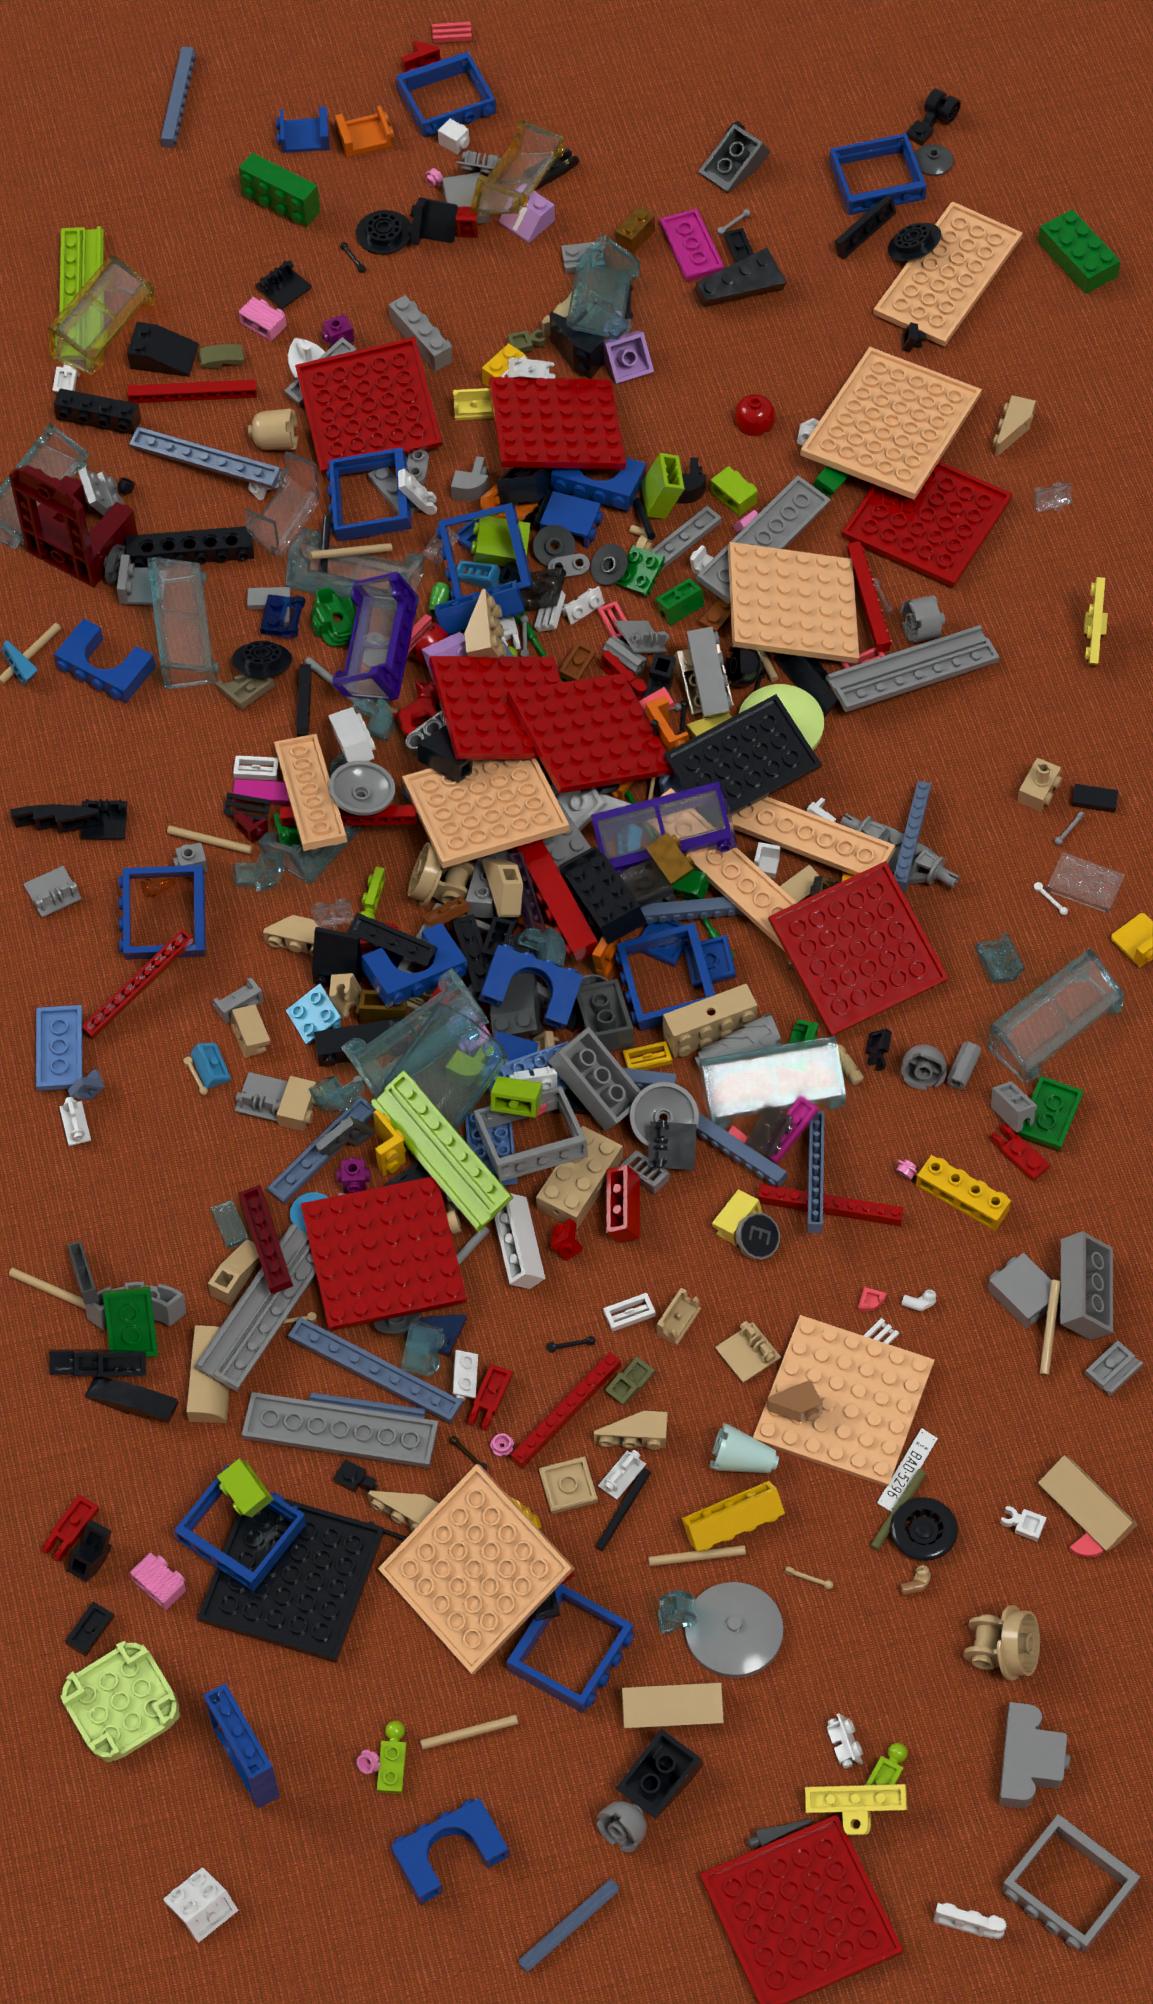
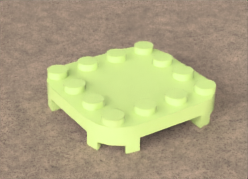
(120, 1701)

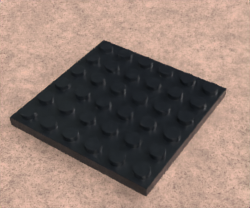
(307, 1593)

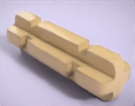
(849, 1066)

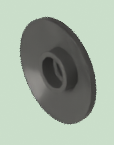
(934, 159)
(551, 534)
(603, 561)
(398, 1324)

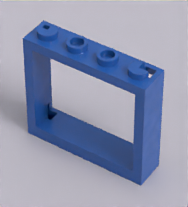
(439, 71)
(871, 149)
(361, 463)
(516, 537)
(625, 948)
(148, 952)
(222, 1561)
(516, 1664)
(241, 1745)

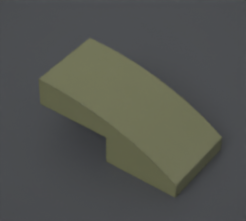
(216, 355)
(631, 1381)

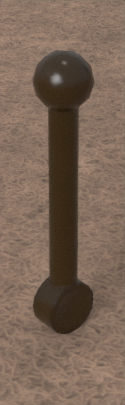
(455, 1441)

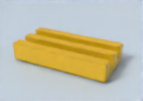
(649, 1060)

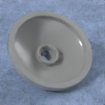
(361, 788)
(661, 1099)

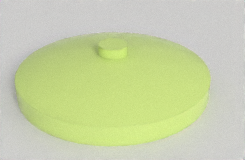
(799, 704)

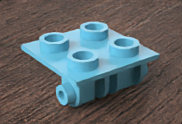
(314, 1013)

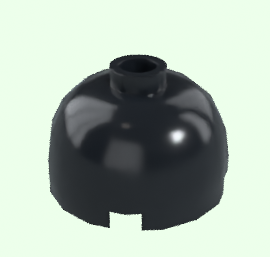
(743, 666)

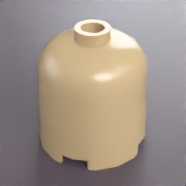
(274, 430)

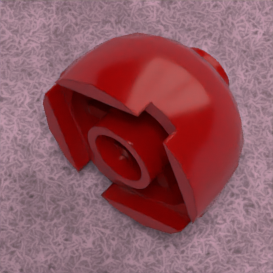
(754, 415)
(429, 638)

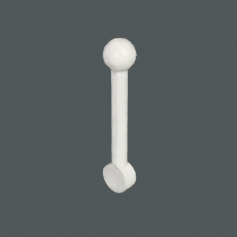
(1038, 887)

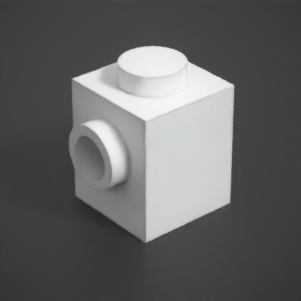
(453, 136)

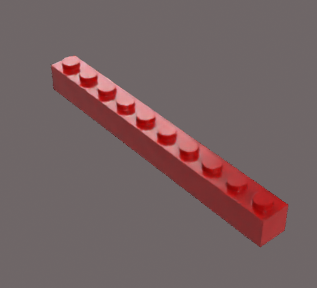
(192, 391)
(868, 597)
(390, 816)
(137, 984)
(832, 1205)
(565, 1410)

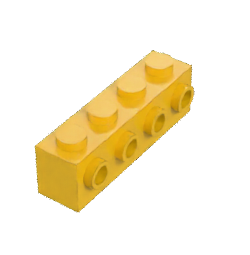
(963, 1192)
(733, 1516)

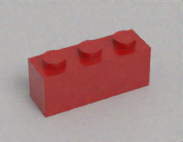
(623, 1204)

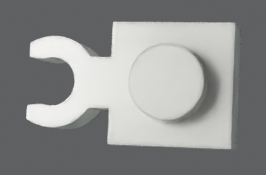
(1027, 1524)

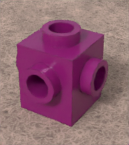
(337, 328)
(353, 1175)

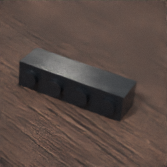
(330, 1041)

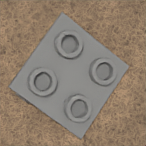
(471, 165)
(642, 636)
(52, 891)
(261, 1096)

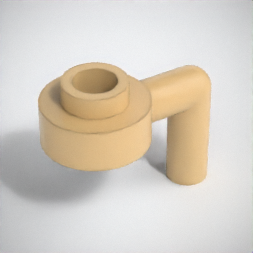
(643, 542)
(453, 1218)

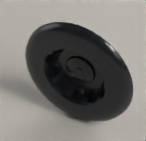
(383, 231)
(914, 241)
(262, 659)
(923, 1531)

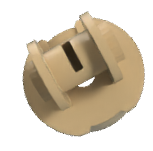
(426, 876)
(1015, 1652)

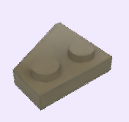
(245, 689)

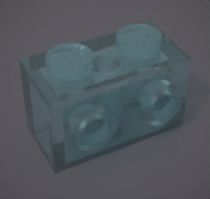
(422, 1348)

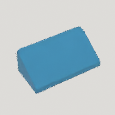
(210, 1064)

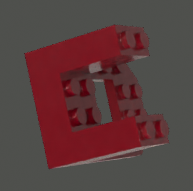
(59, 528)

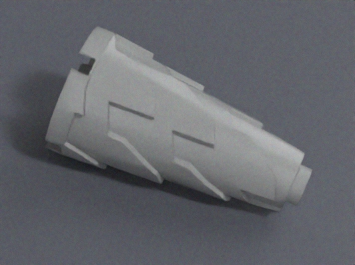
(752, 1036)

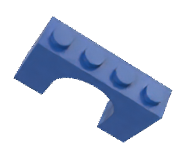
(615, 492)
(119, 681)
(562, 982)
(396, 985)
(470, 1822)

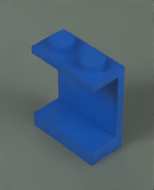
(303, 134)
(574, 514)

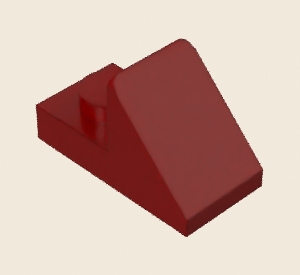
(422, 55)
(467, 222)

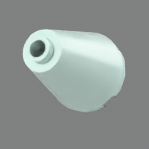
(742, 1453)

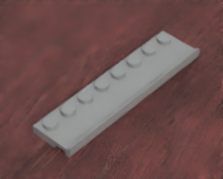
(912, 668)
(258, 1316)

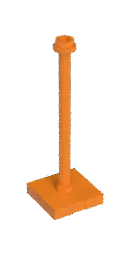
(603, 955)

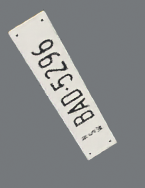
(908, 1467)

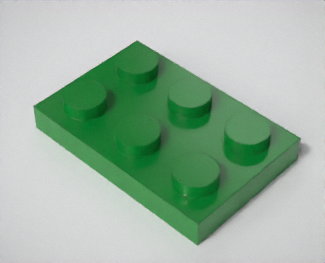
(1054, 1113)
(131, 1320)

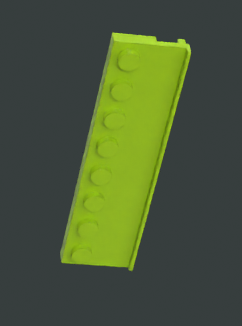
(79, 260)
(443, 1151)

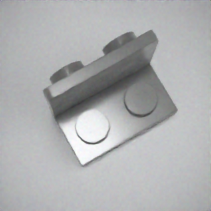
(133, 583)

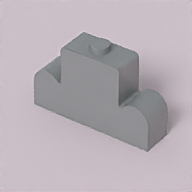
(1030, 1756)

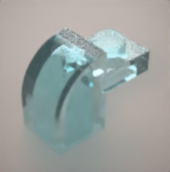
(382, 718)
(262, 874)
(549, 944)
(332, 1097)
(676, 1611)

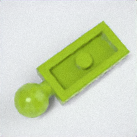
(371, 899)
(392, 1760)
(887, 1770)

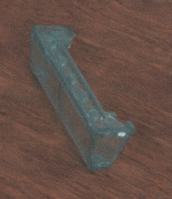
(602, 289)

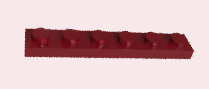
(266, 1239)

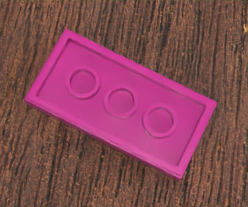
(691, 245)

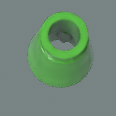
(439, 594)

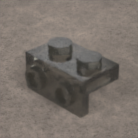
(769, 1130)

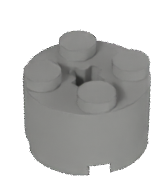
(922, 619)

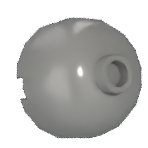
(923, 1067)
(623, 1825)

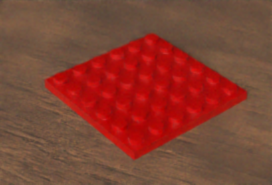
(368, 402)
(556, 423)
(934, 531)
(476, 702)
(590, 732)
(858, 948)
(383, 1253)
(801, 1913)

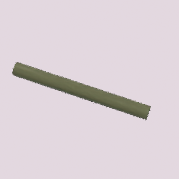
(907, 1495)

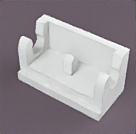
(529, 368)

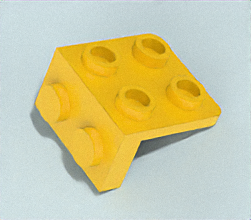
(1136, 939)
(392, 1152)

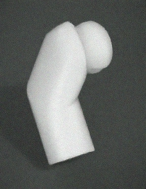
(920, 1303)

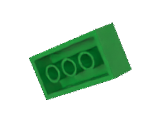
(279, 190)
(1079, 251)

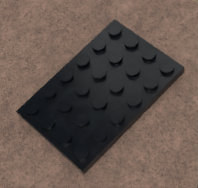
(746, 754)

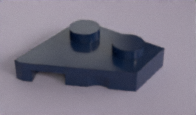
(452, 1328)

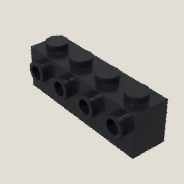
(97, 411)

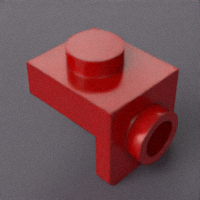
(564, 1240)

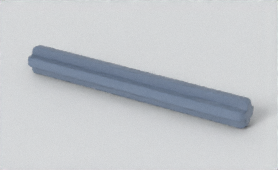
(368, 1405)
(568, 1925)

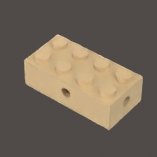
(708, 1020)
(577, 1184)

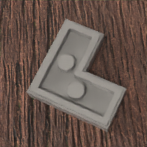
(258, 597)

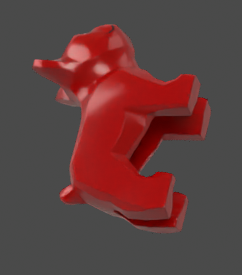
(419, 710)

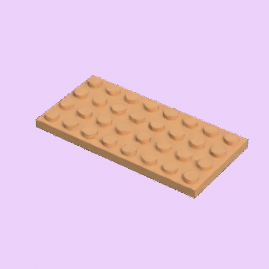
(952, 277)

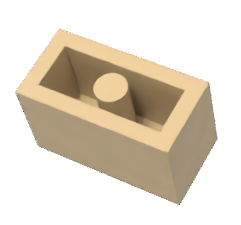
(296, 1104)

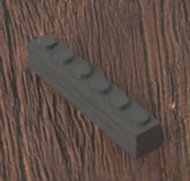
(83, 1272)

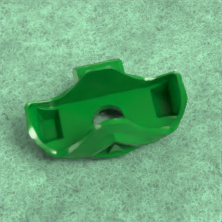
(328, 604)

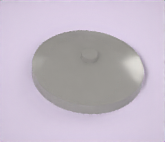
(735, 1630)

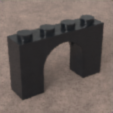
(438, 754)

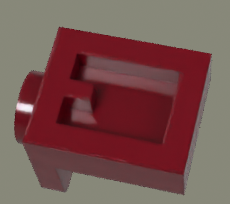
(249, 828)

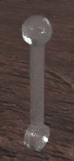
(888, 609)

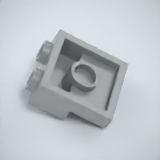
(100, 490)

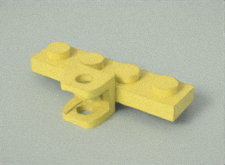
(1095, 621)
(856, 1803)

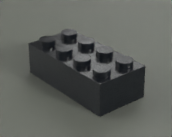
(605, 898)

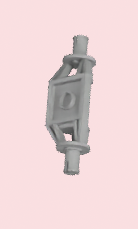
(923, 858)

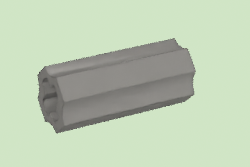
(631, 660)
(963, 1065)

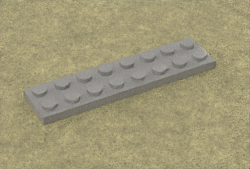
(773, 527)
(340, 1430)

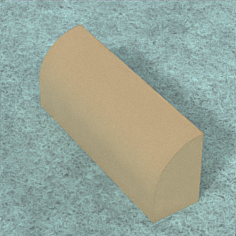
(206, 1396)
(1087, 1503)
(672, 1705)

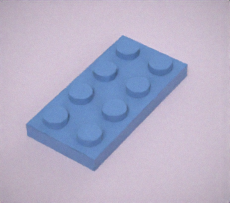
(59, 1047)

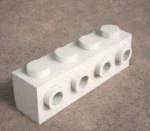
(352, 735)
(519, 1244)

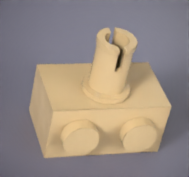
(1039, 785)

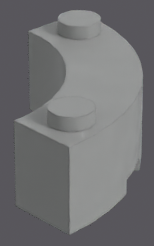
(166, 1301)

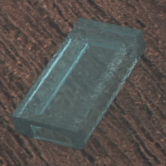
(229, 1224)

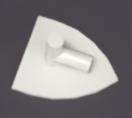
(301, 352)

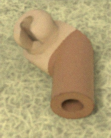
(919, 1582)

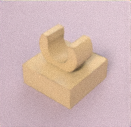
(545, 1040)

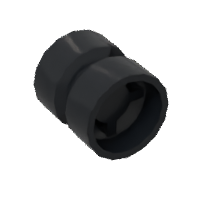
(943, 106)

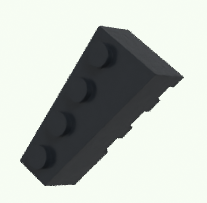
(743, 279)

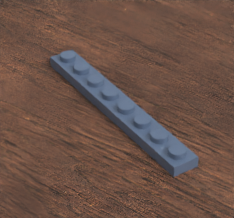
(205, 457)
(375, 1370)

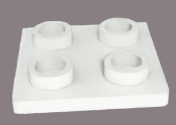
(201, 1904)

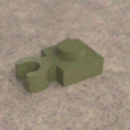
(525, 341)

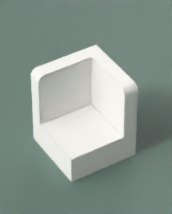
(768, 858)

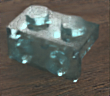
(1000, 959)

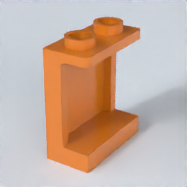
(364, 133)
(659, 710)

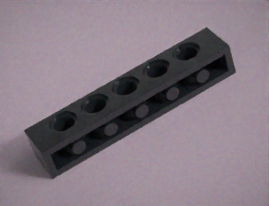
(192, 546)

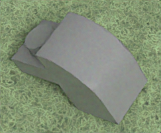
(468, 485)

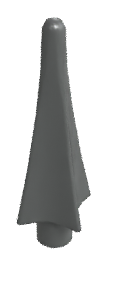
(768, 1835)

